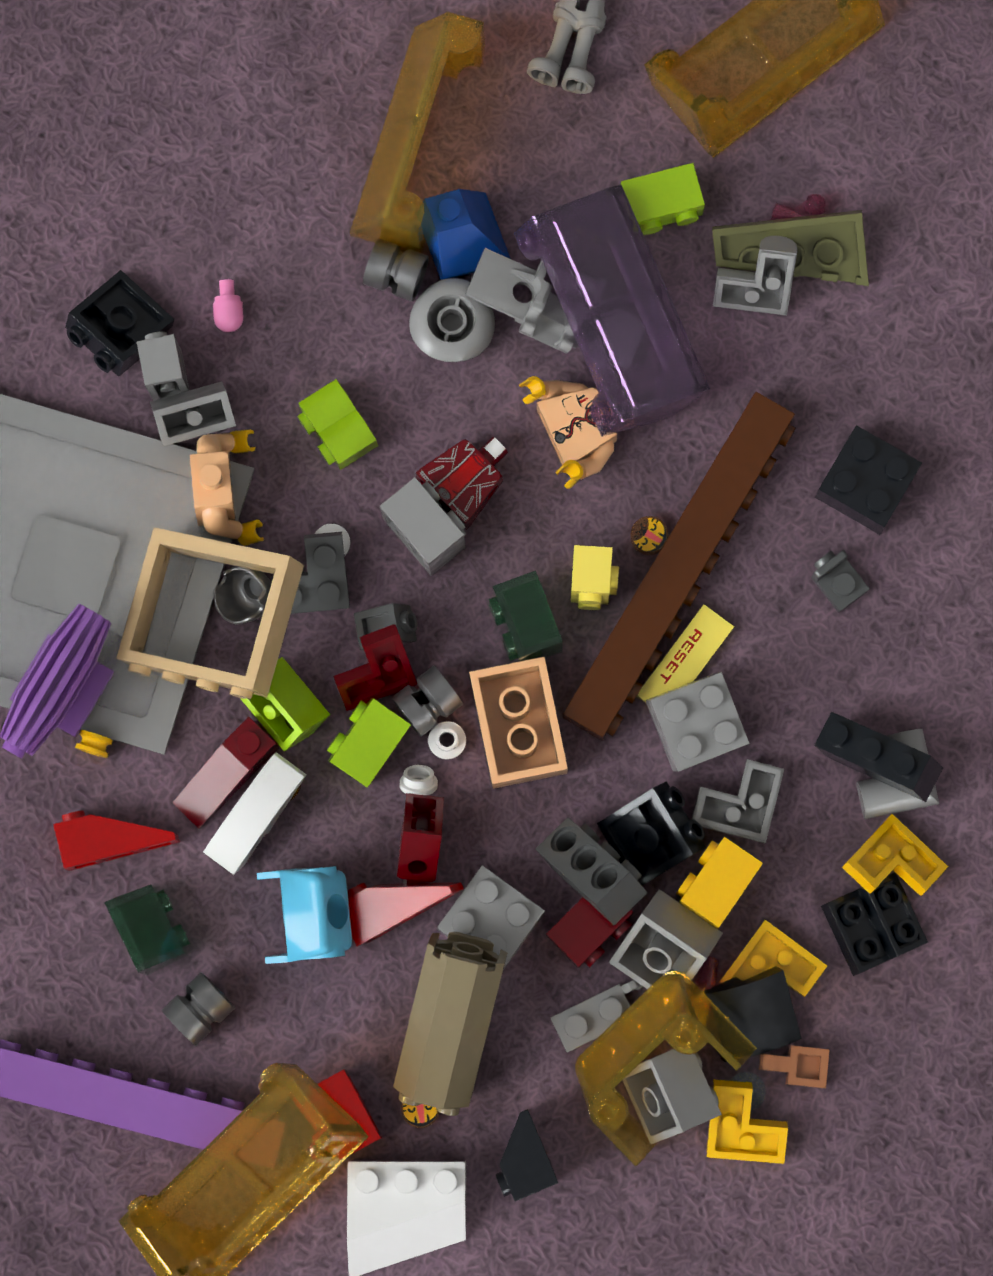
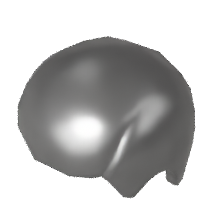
(241, 595)

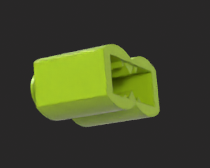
(337, 424)

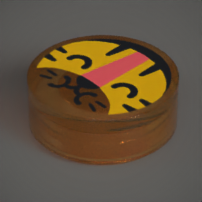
(648, 535)
(419, 1116)

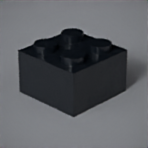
(868, 480)

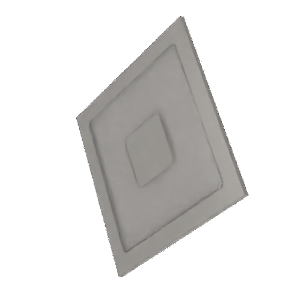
(77, 533)

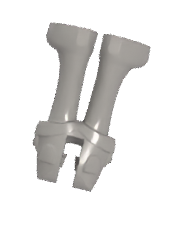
(570, 20)

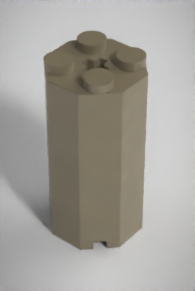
(449, 1022)

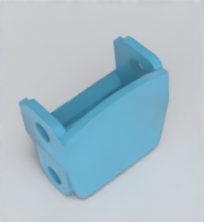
(313, 913)

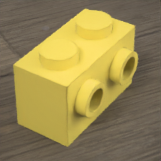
(593, 577)

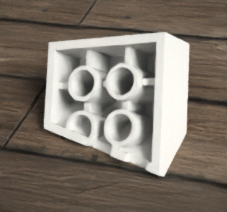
(402, 1210)

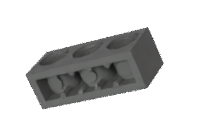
(593, 869)

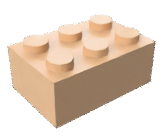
(518, 722)

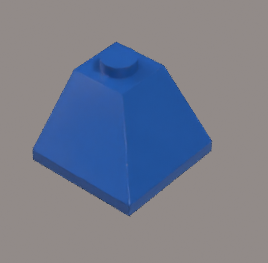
(458, 230)

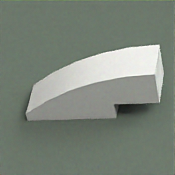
(254, 813)

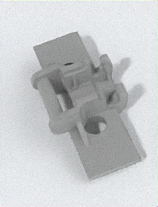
(541, 317)

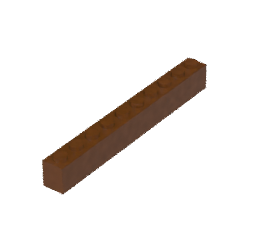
(678, 567)

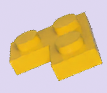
(897, 850)
(773, 948)
(738, 1136)

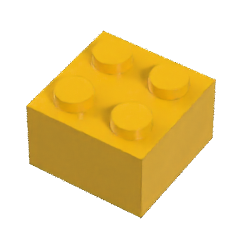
(720, 881)

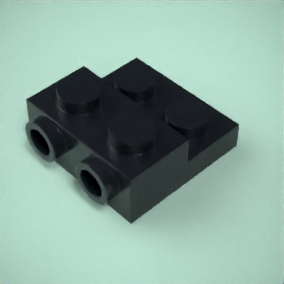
(114, 321)
(653, 832)

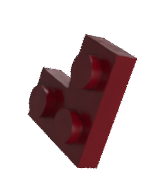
(383, 675)

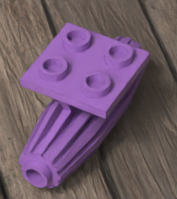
(59, 684)

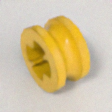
(93, 743)

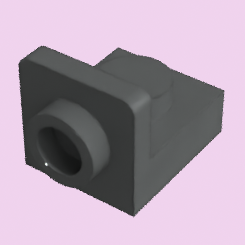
(838, 580)
(383, 616)

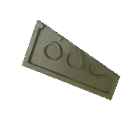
(827, 245)

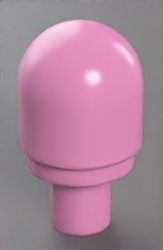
(227, 307)

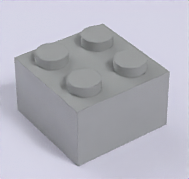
(423, 526)
(697, 722)
(493, 912)
(664, 941)
(671, 1094)

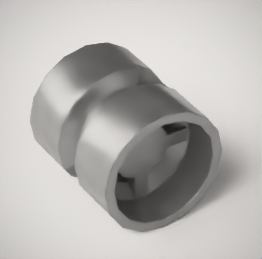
(395, 269)
(437, 691)
(198, 1009)

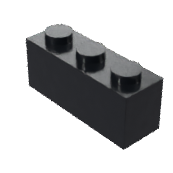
(878, 756)

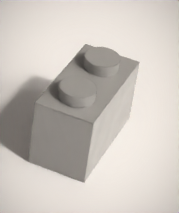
(162, 365)
(193, 413)

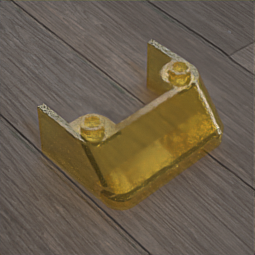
(667, 1011)

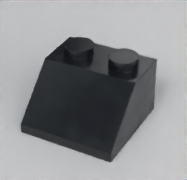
(525, 1162)

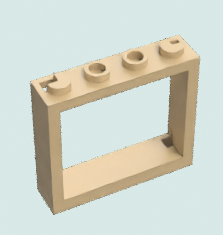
(271, 631)

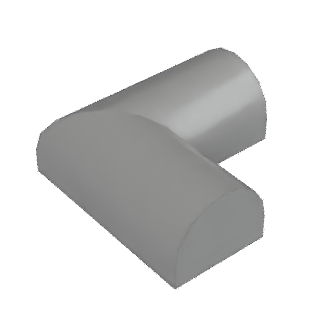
(766, 288)
(881, 799)
(745, 814)

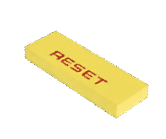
(688, 654)

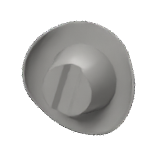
(449, 323)

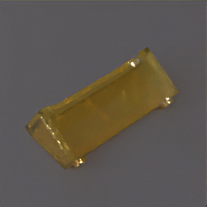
(435, 50)
(758, 63)
(245, 1178)

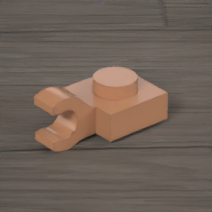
(803, 1066)

